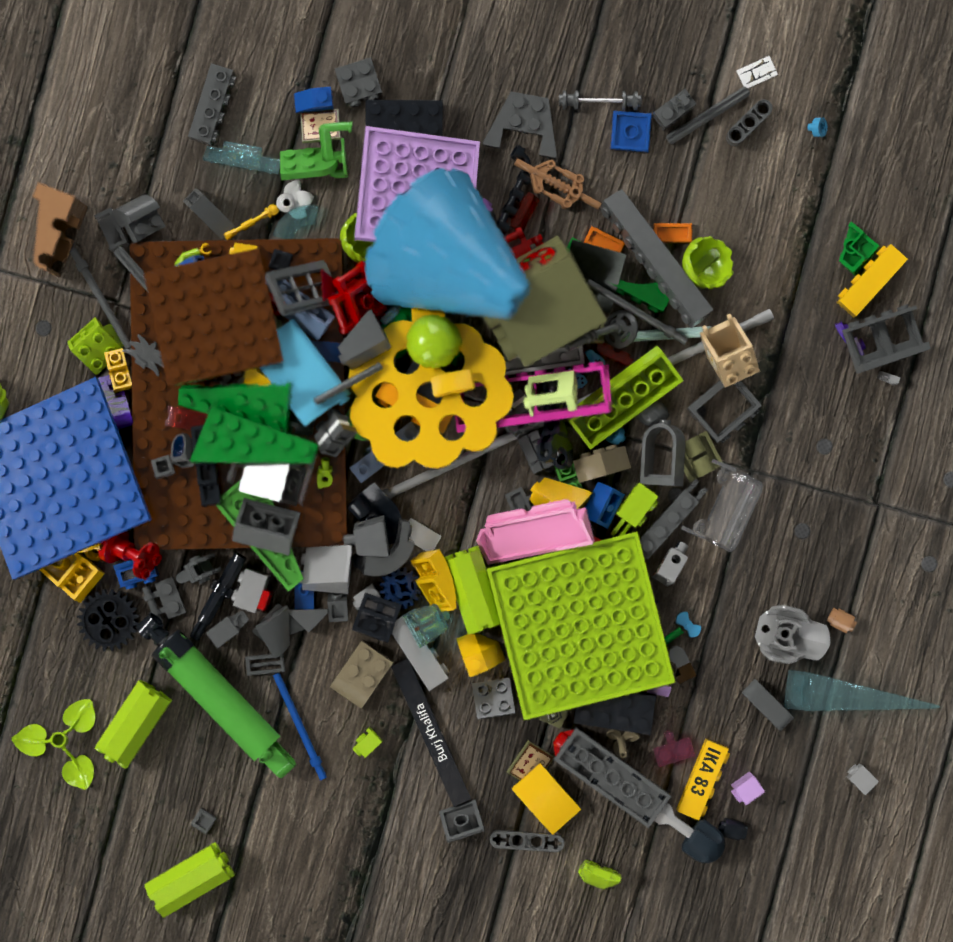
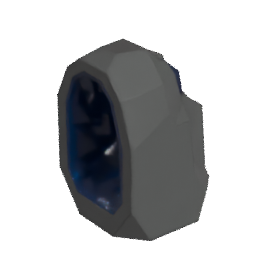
(182, 451)

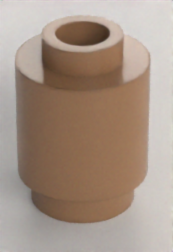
(841, 620)

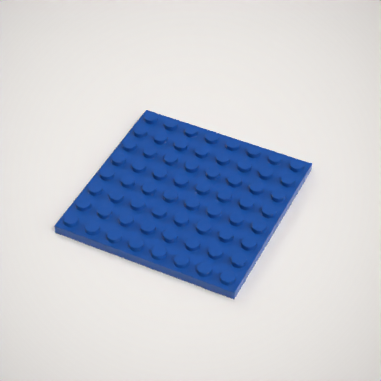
(64, 480)

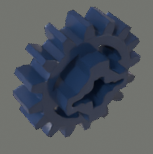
(408, 587)

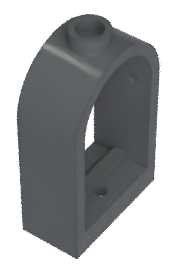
(678, 456)

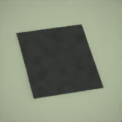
(600, 266)

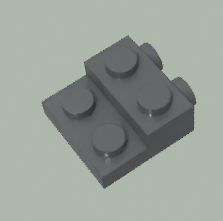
(358, 82)

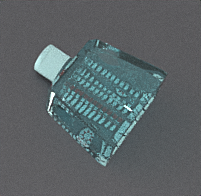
(426, 623)

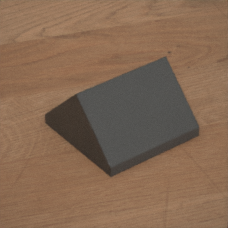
(461, 821)

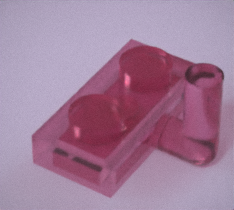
(673, 750)

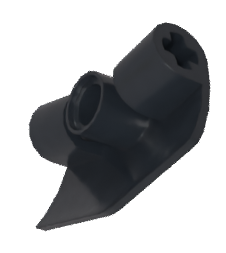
(374, 503)

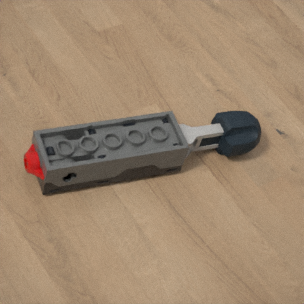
(632, 791)

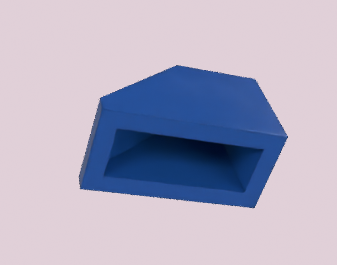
(314, 99)

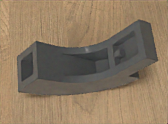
(397, 556)

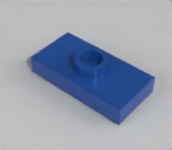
(303, 598)

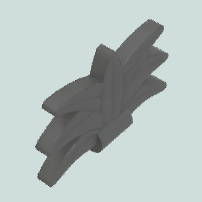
(145, 354)

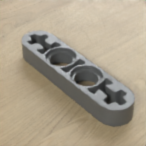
(526, 844)

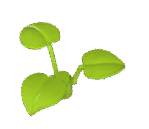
(78, 716)

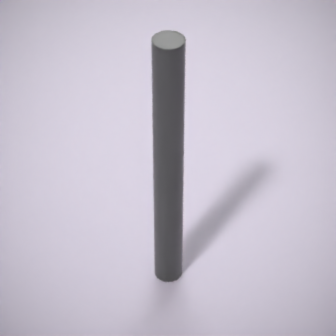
(348, 383)

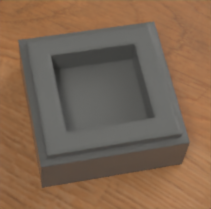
(203, 821)

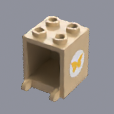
(729, 351)

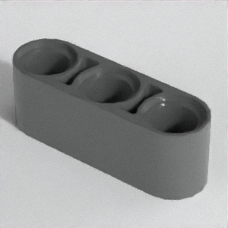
(752, 114)
(767, 705)

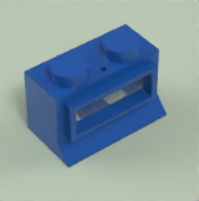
(126, 577)

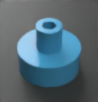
(818, 127)
(617, 436)

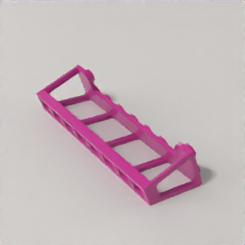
(555, 413)

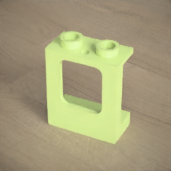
(566, 391)

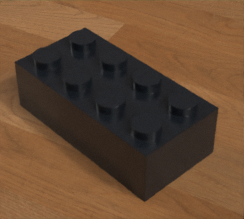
(406, 115)
(623, 713)

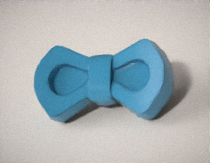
(692, 629)

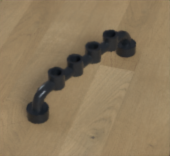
(516, 193)

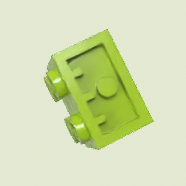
(91, 345)

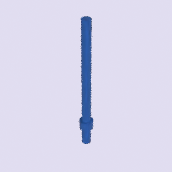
(315, 760)

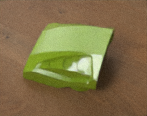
(597, 876)

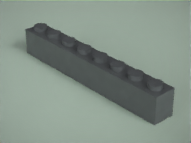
(656, 258)

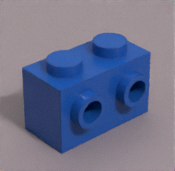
(601, 507)

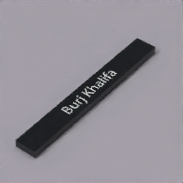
(431, 732)

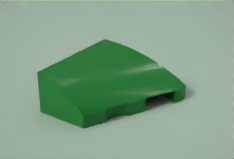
(857, 249)

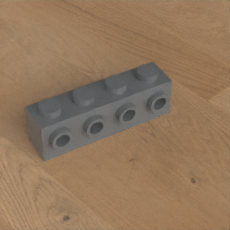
(211, 105)

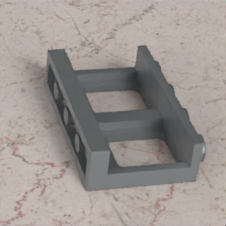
(886, 350)

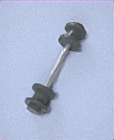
(627, 100)

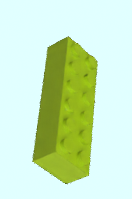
(630, 394)

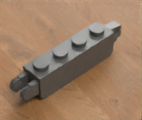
(669, 519)

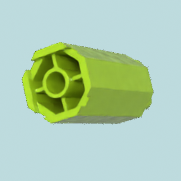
(473, 590)
(133, 724)
(189, 879)

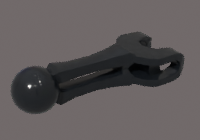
(554, 435)

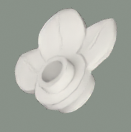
(295, 196)

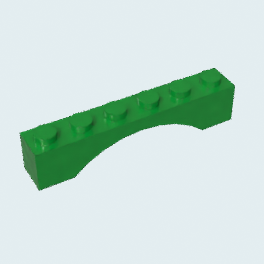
(641, 293)

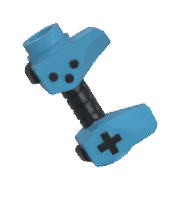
(581, 377)

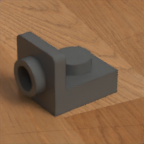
(337, 607)

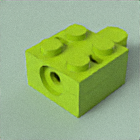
(634, 508)

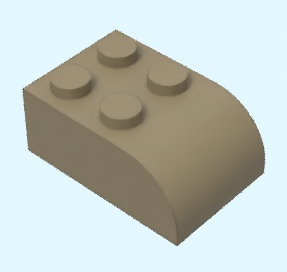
(361, 674)

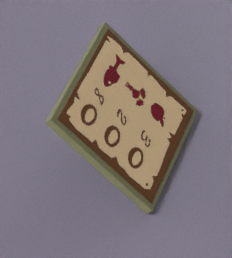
(313, 120)
(528, 759)

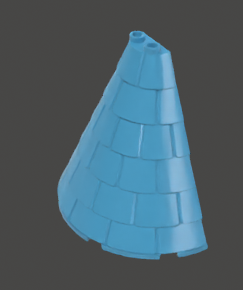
(444, 252)

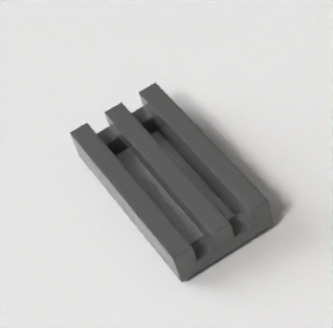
(264, 656)

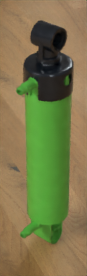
(216, 696)

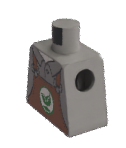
(667, 570)

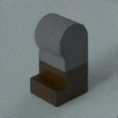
(682, 663)

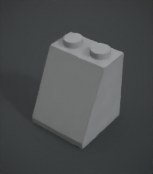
(327, 569)

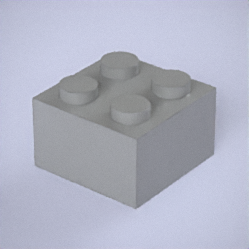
(250, 589)

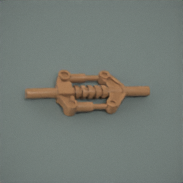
(574, 192)

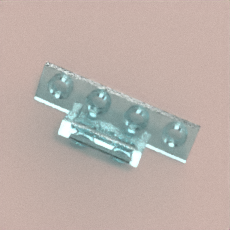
(242, 156)

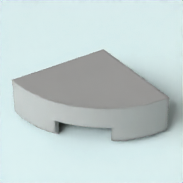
(889, 378)

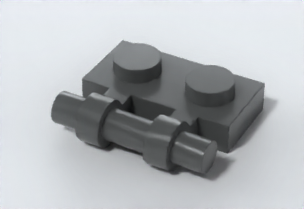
(169, 596)

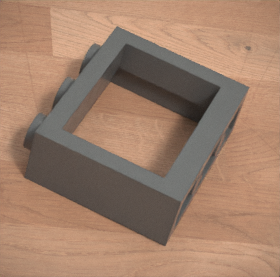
(737, 423)

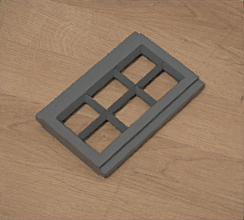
(290, 273)

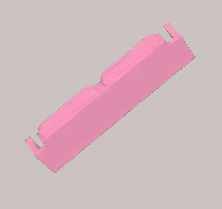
(534, 532)

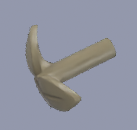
(619, 746)

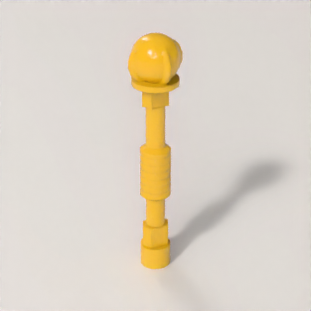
(272, 210)

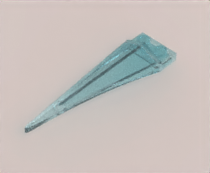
(820, 693)

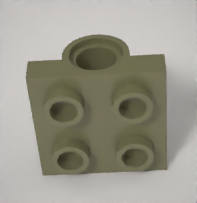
(699, 456)

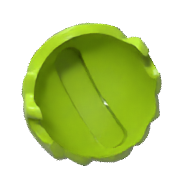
(355, 249)
(708, 262)
(433, 341)

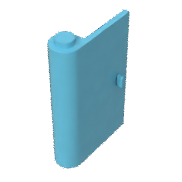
(307, 373)

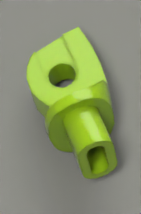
(324, 471)

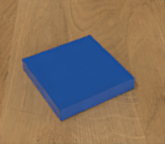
(630, 131)

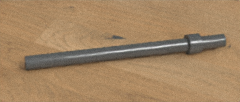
(82, 267)
(669, 331)

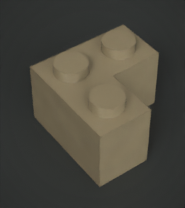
(601, 463)

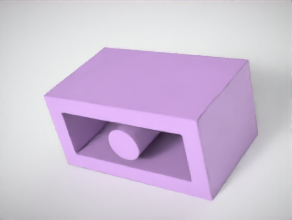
(746, 789)

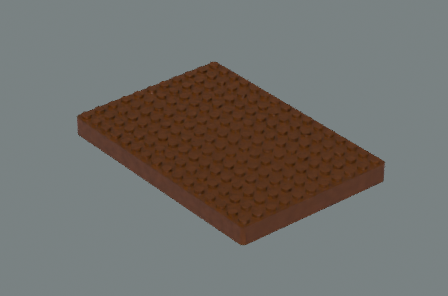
(175, 499)

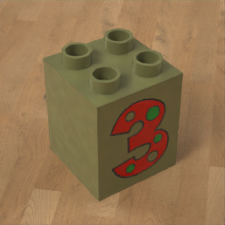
(555, 309)

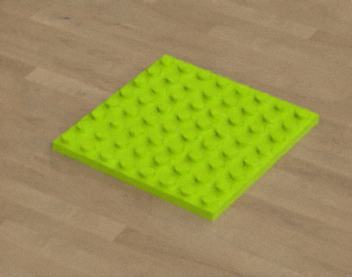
(580, 625)

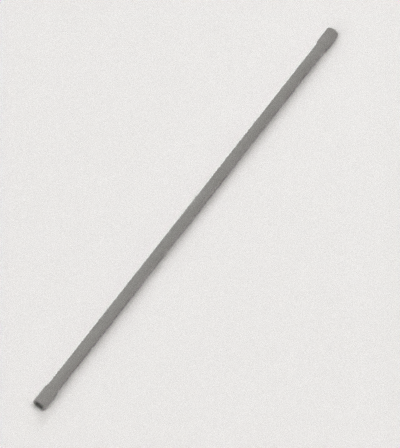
(757, 320)

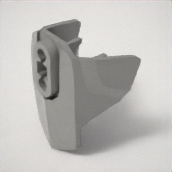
(803, 638)

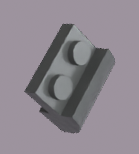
(139, 217)

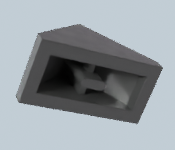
(308, 617)

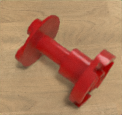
(121, 548)

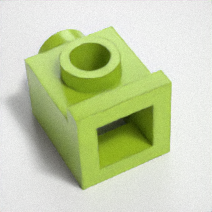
(367, 743)

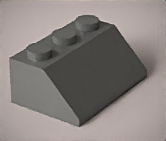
(266, 526)

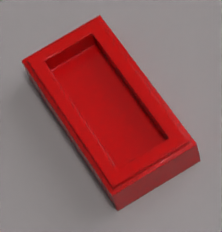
(265, 599)

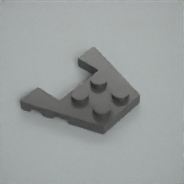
(525, 115)

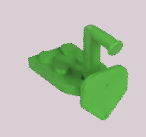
(317, 161)

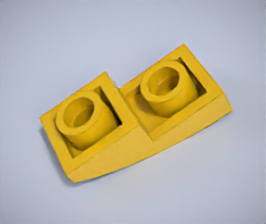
(118, 370)
(452, 382)

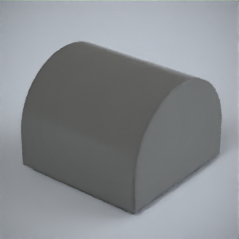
(163, 467)

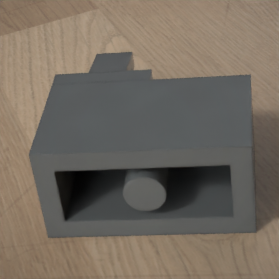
(674, 109)
(227, 628)

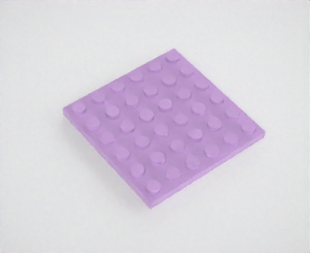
(397, 159)

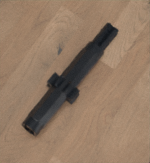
(221, 589)

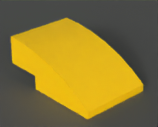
(74, 575)
(435, 579)
(546, 798)

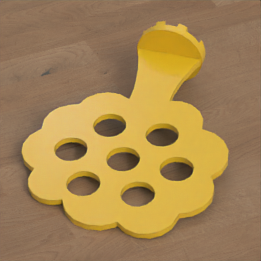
(430, 447)

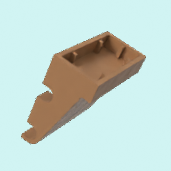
(55, 215)

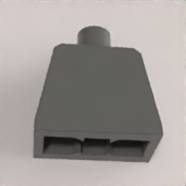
(369, 537)

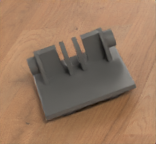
(493, 698)

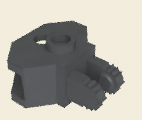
(197, 570)

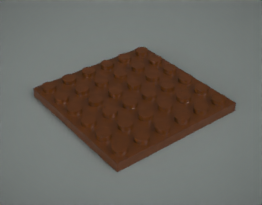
(213, 317)

